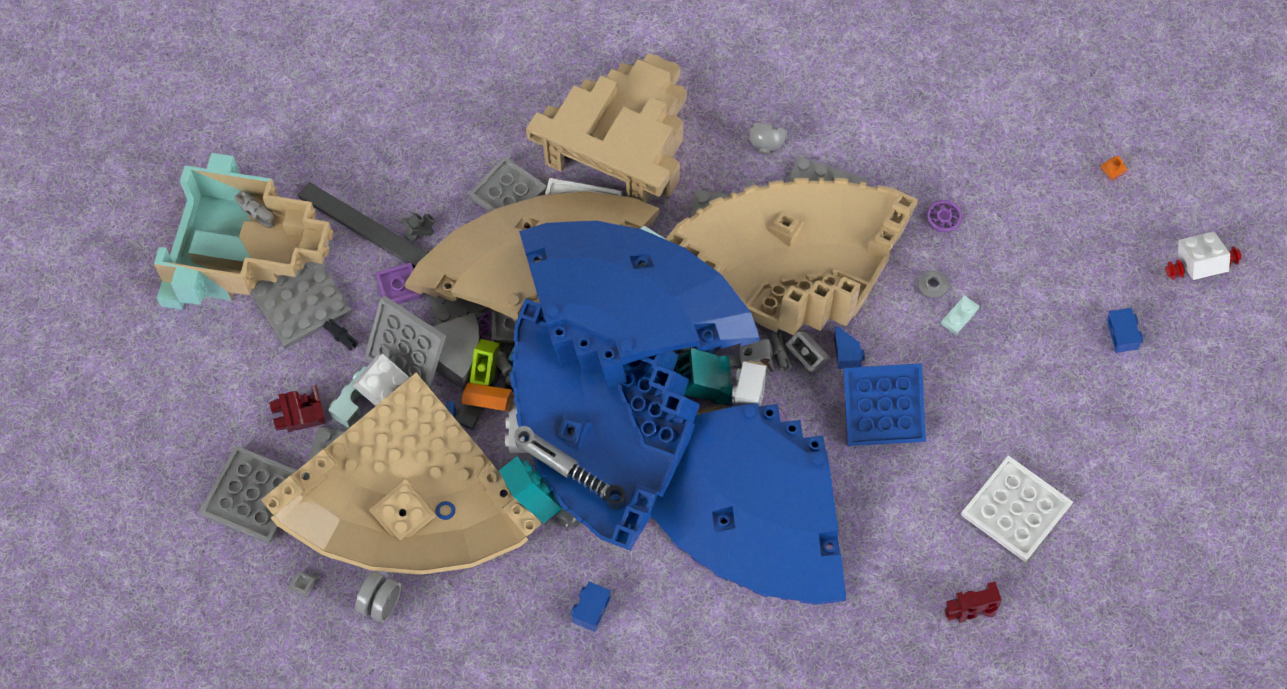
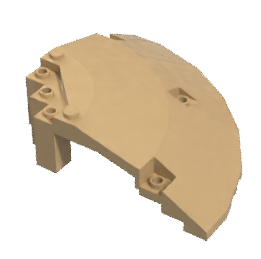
(799, 246)
(487, 256)

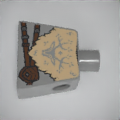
(756, 353)

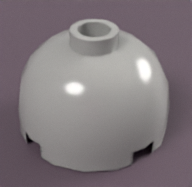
(766, 137)

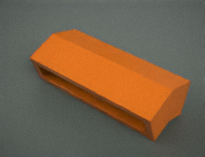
(487, 397)

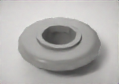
(929, 291)

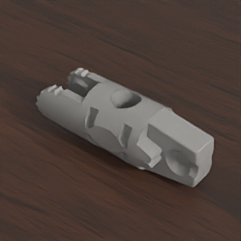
(255, 209)

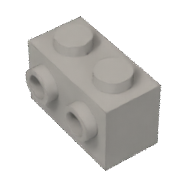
(808, 352)

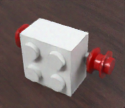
(1202, 257)

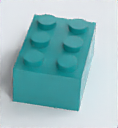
(530, 489)

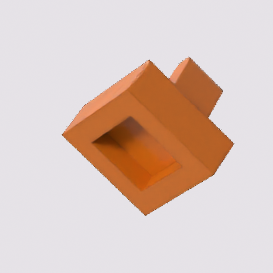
(1114, 167)

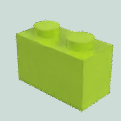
(484, 362)

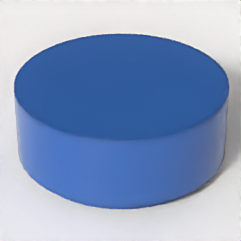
(442, 516)

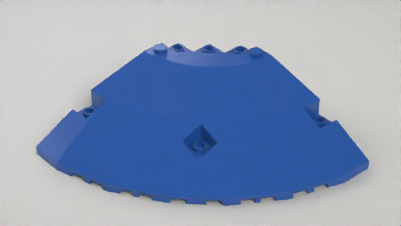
(617, 312)
(621, 433)
(775, 504)

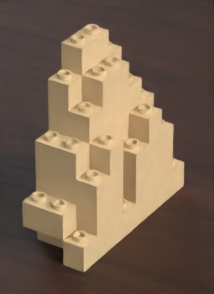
(620, 126)

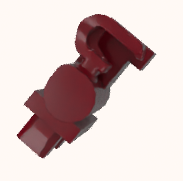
(294, 415)
(972, 603)

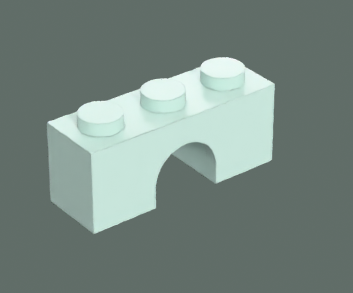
(343, 408)

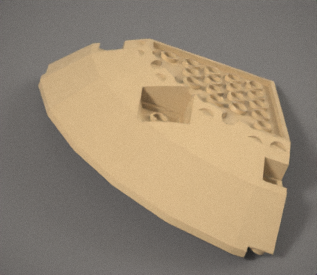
(411, 459)

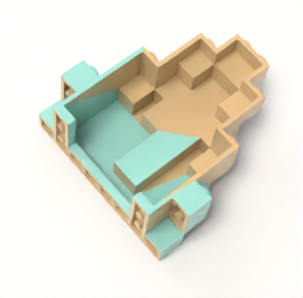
(224, 248)

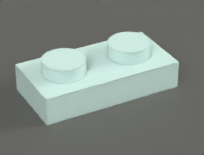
(960, 315)

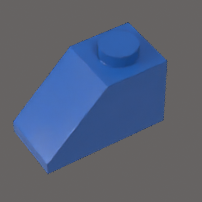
(847, 350)

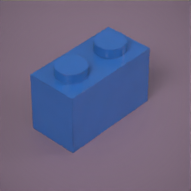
(1124, 330)
(591, 606)

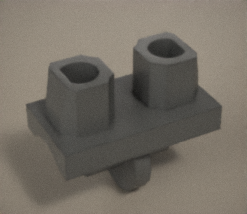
(418, 226)

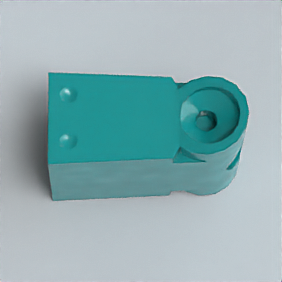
(707, 375)

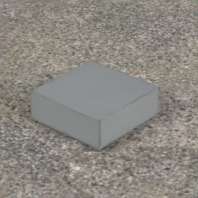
(302, 584)

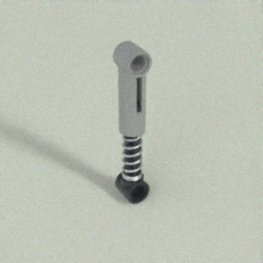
(567, 466)

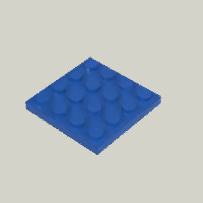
(884, 404)

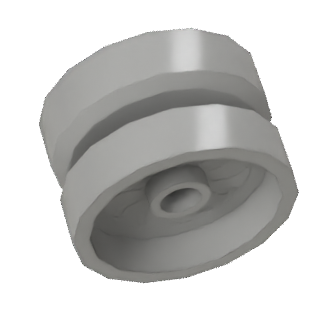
(378, 597)

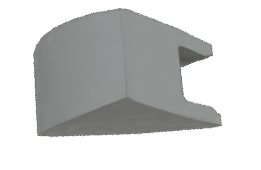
(458, 348)

